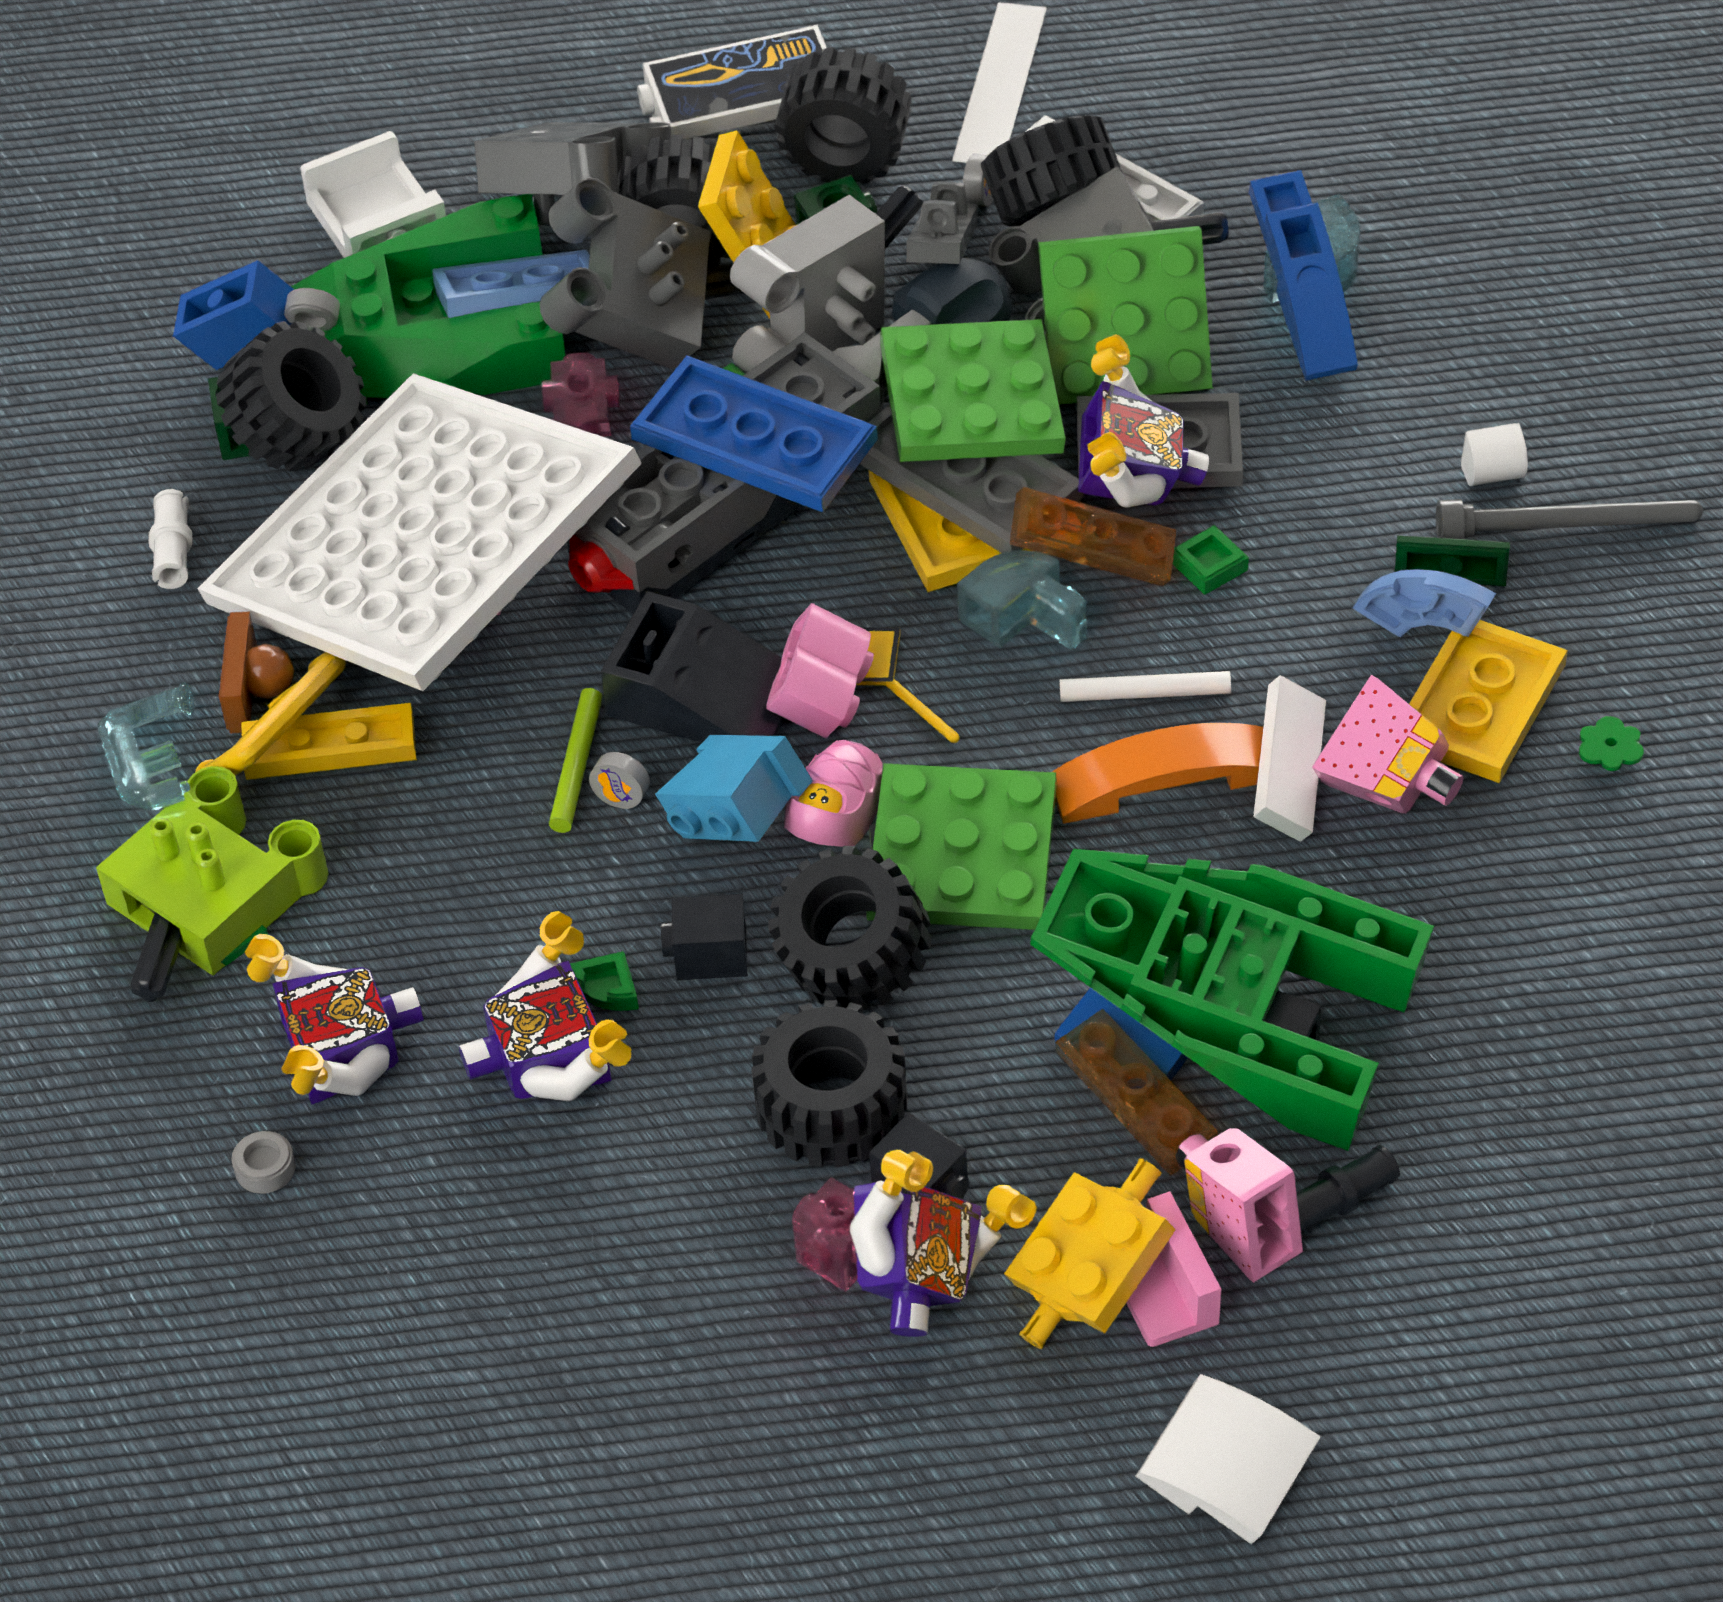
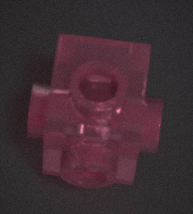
(582, 393)
(824, 1234)

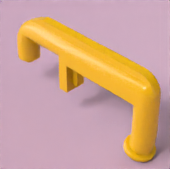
(282, 714)

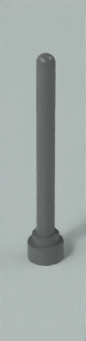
(1461, 520)

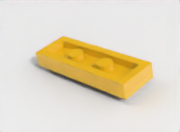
(339, 741)

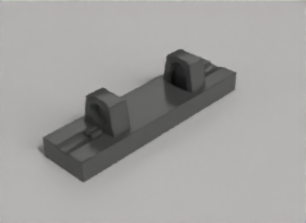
(943, 226)

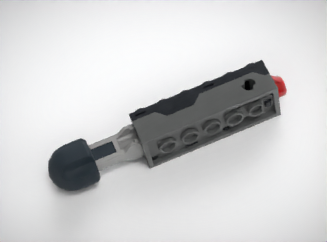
(685, 521)

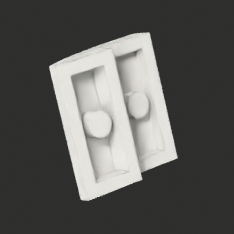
(1228, 1456)

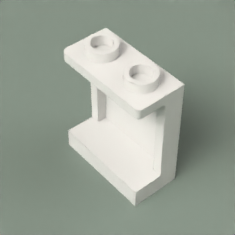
(367, 194)

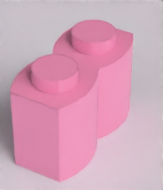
(821, 672)

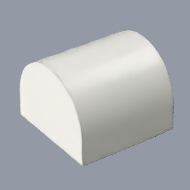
(1494, 454)

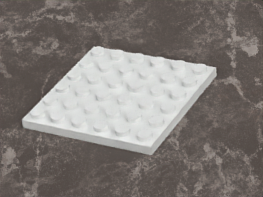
(420, 529)

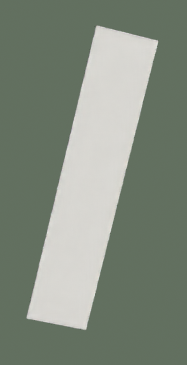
(1000, 79)

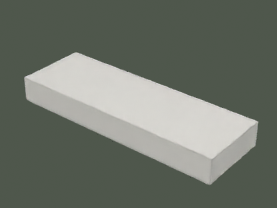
(1288, 752)

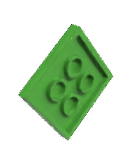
(1130, 286)
(971, 390)
(969, 841)

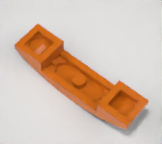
(1154, 762)

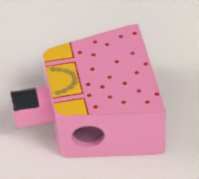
(1387, 753)
(1243, 1200)

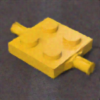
(1089, 1252)

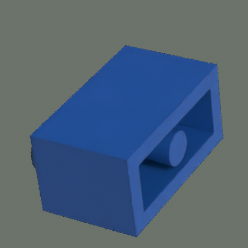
(230, 312)

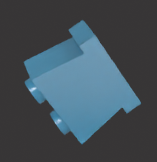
(733, 787)

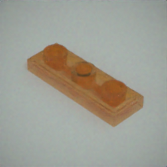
(1066, 532)
(1112, 1065)

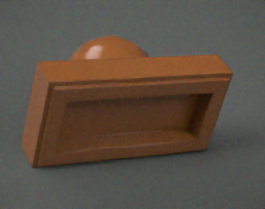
(249, 671)

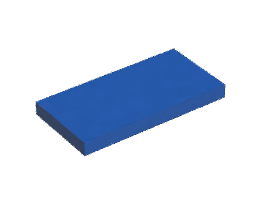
(754, 433)

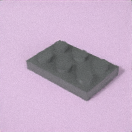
(1208, 427)

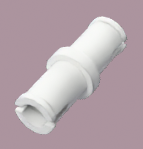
(170, 539)

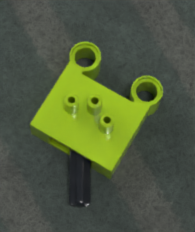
(202, 883)

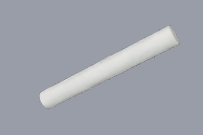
(1145, 686)

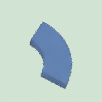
(1424, 598)

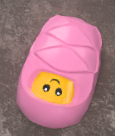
(840, 798)

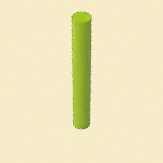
(575, 760)

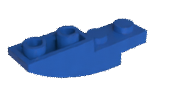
(1306, 275)

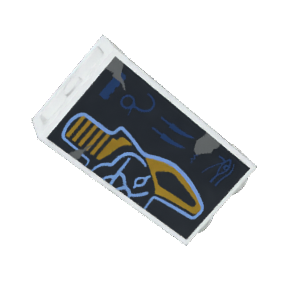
(725, 83)

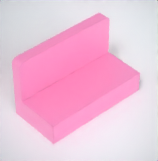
(1179, 1288)

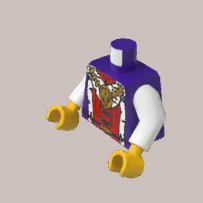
(1128, 441)
(332, 1021)
(544, 1026)
(923, 1242)

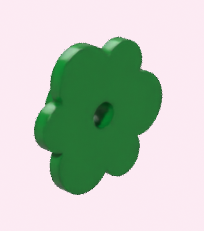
(1610, 744)

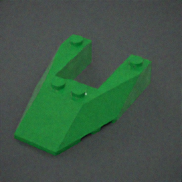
(399, 327)
(1203, 958)

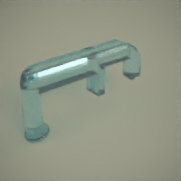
(134, 767)

